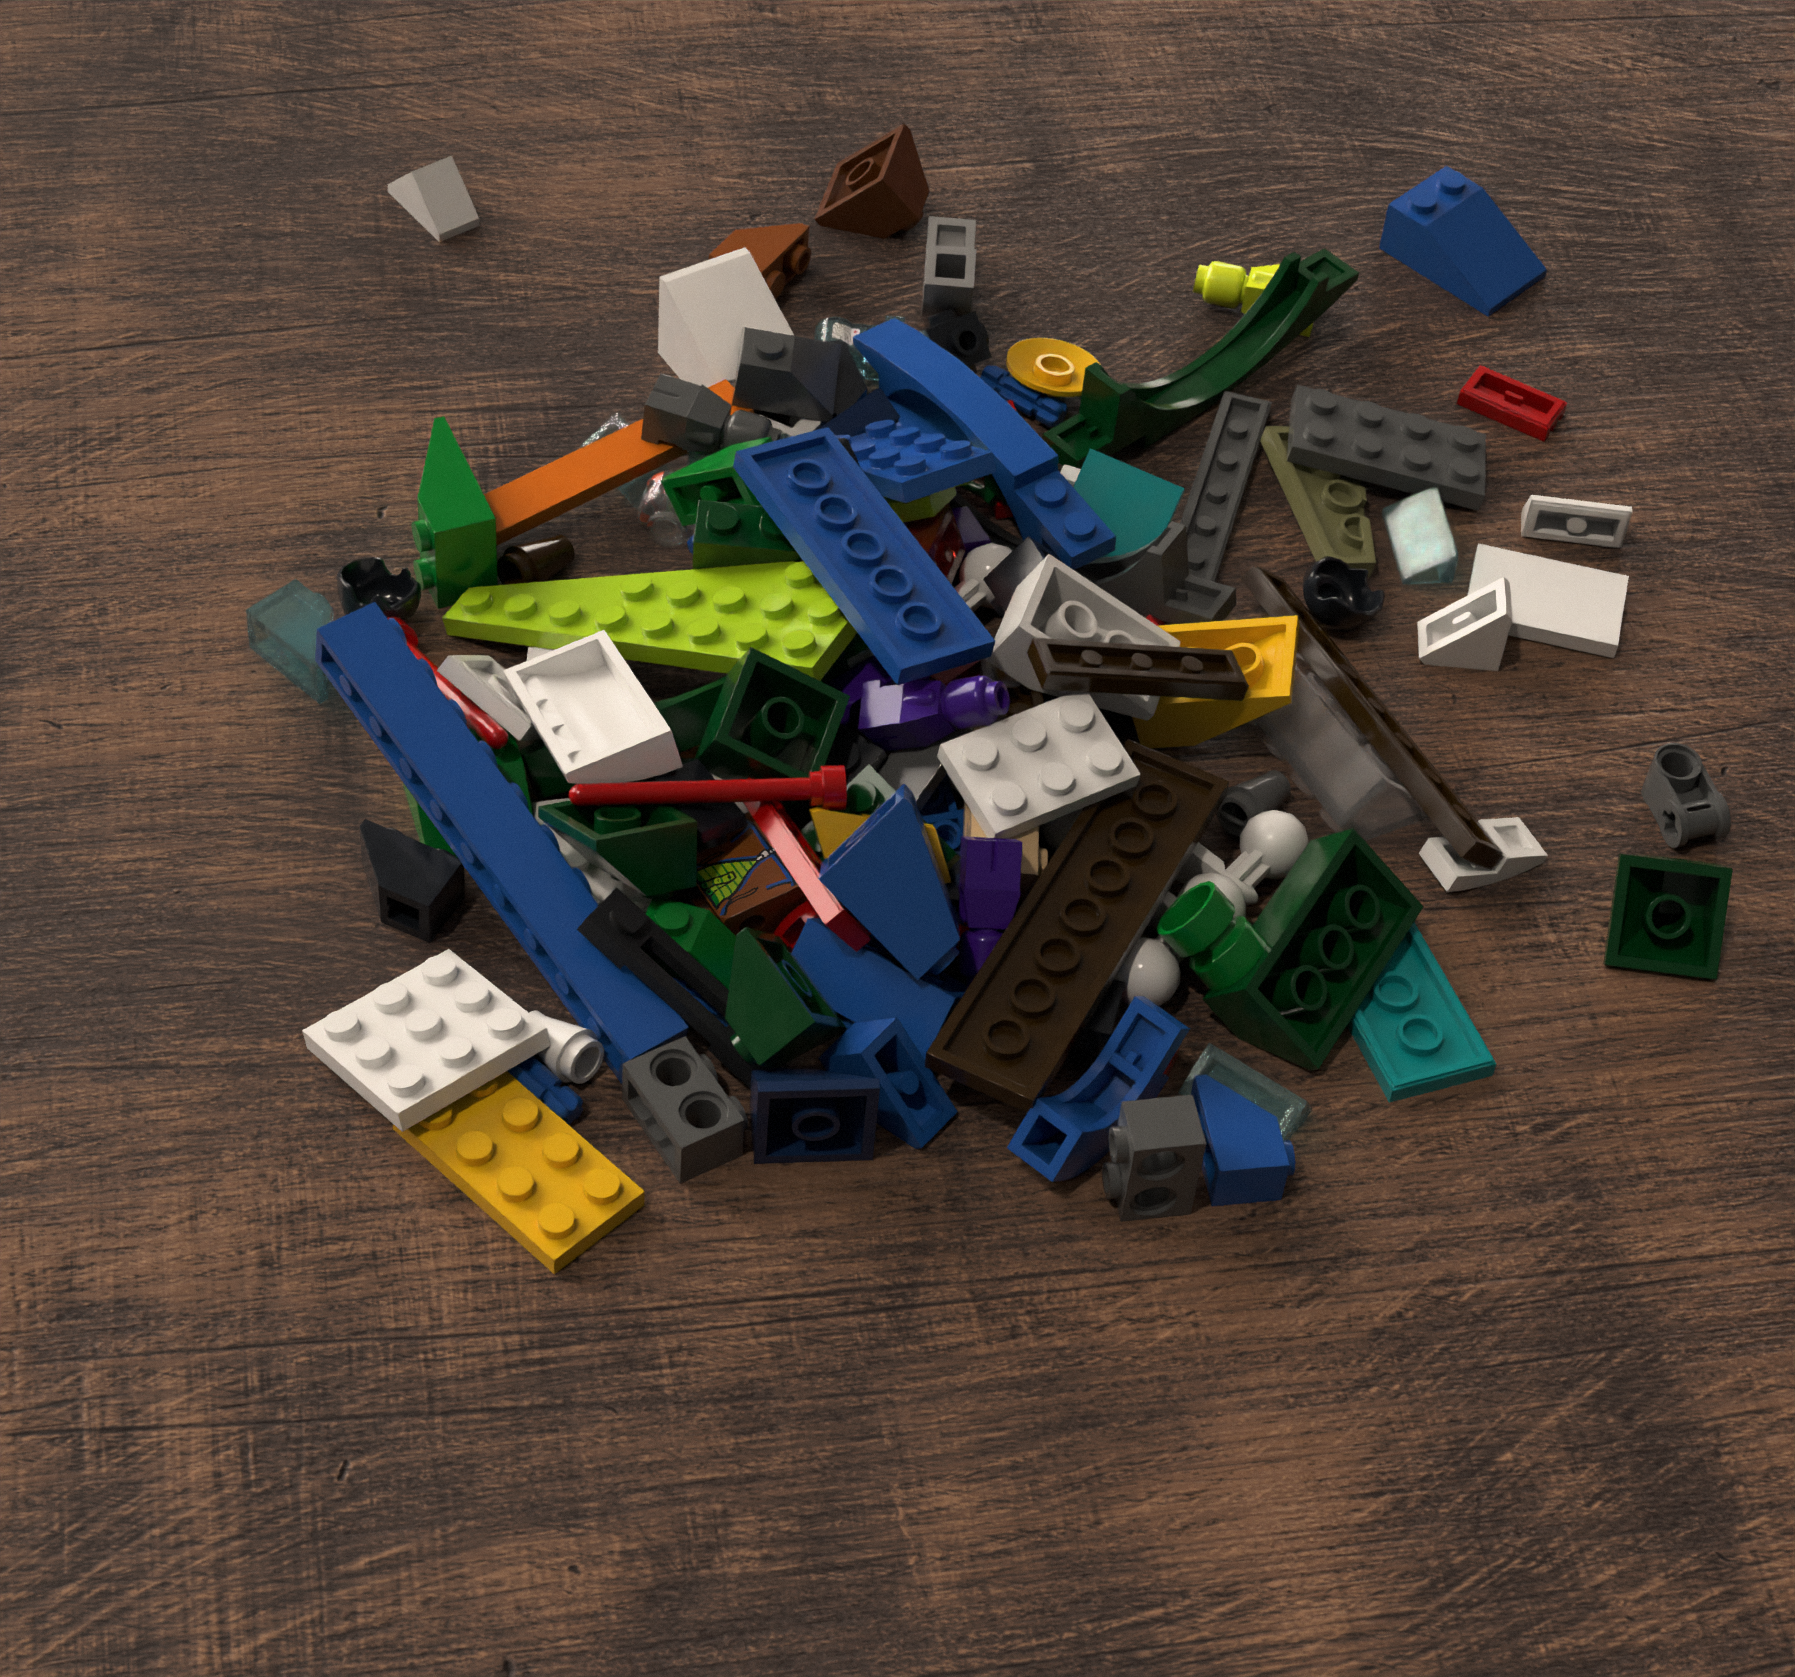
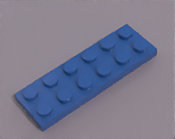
(863, 555)

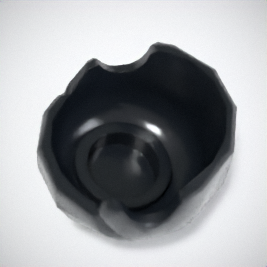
(370, 581)
(1340, 595)

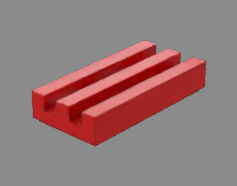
(1511, 403)

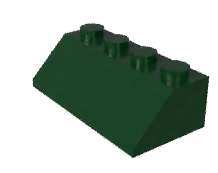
(1324, 949)

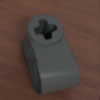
(1684, 796)

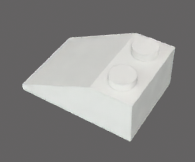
(1067, 606)

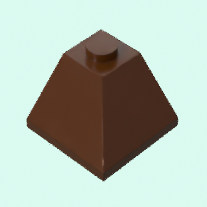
(877, 188)

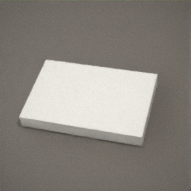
(1556, 599)

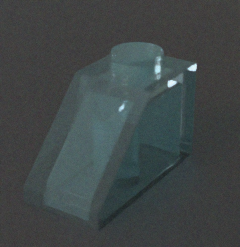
(284, 634)

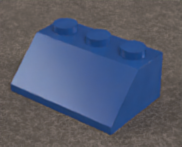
(876, 985)

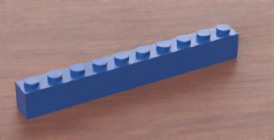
(490, 830)

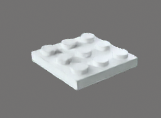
(426, 1039)

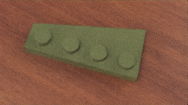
(1324, 505)

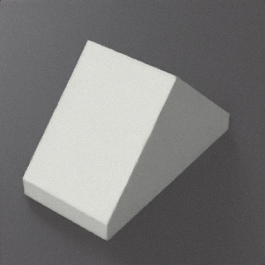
(437, 199)
(1469, 631)

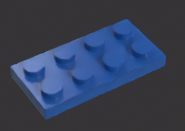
(914, 463)

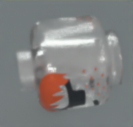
(658, 517)

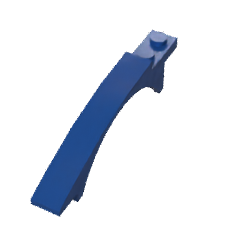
(1025, 464)

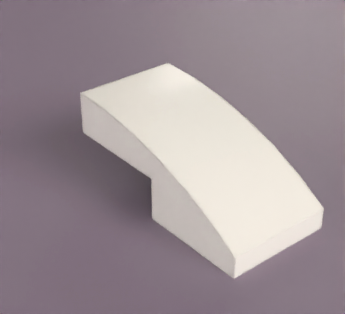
(1512, 837)

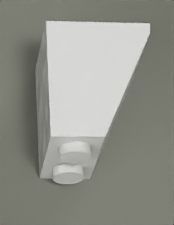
(705, 316)

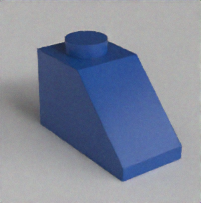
(910, 1096)
(1243, 1149)

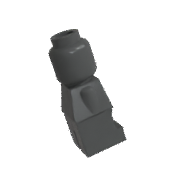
(698, 418)

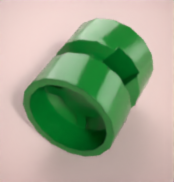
(1218, 944)

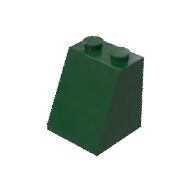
(737, 536)

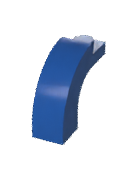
(1072, 1129)

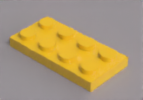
(527, 1170)

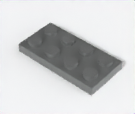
(1386, 446)

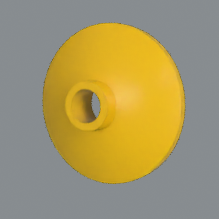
(1049, 366)

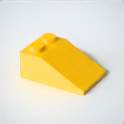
(1267, 658)

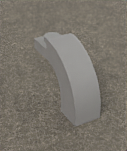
(949, 266)

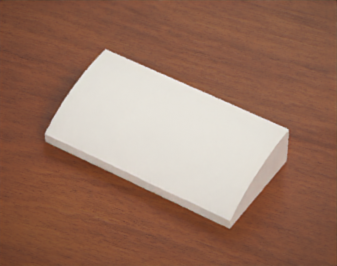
(594, 713)

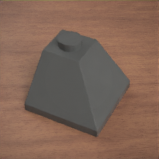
(786, 374)

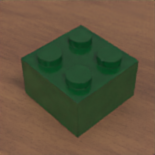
(771, 722)

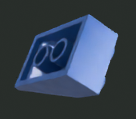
(1460, 241)

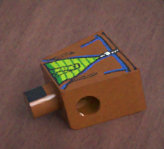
(746, 882)

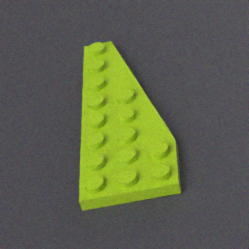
(669, 617)

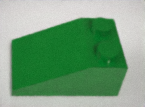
(453, 523)

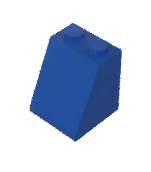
(896, 886)

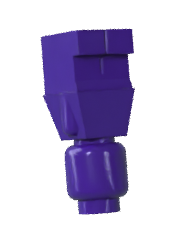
(928, 710)
(987, 896)

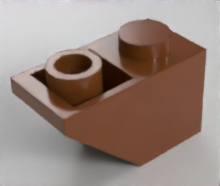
(777, 251)

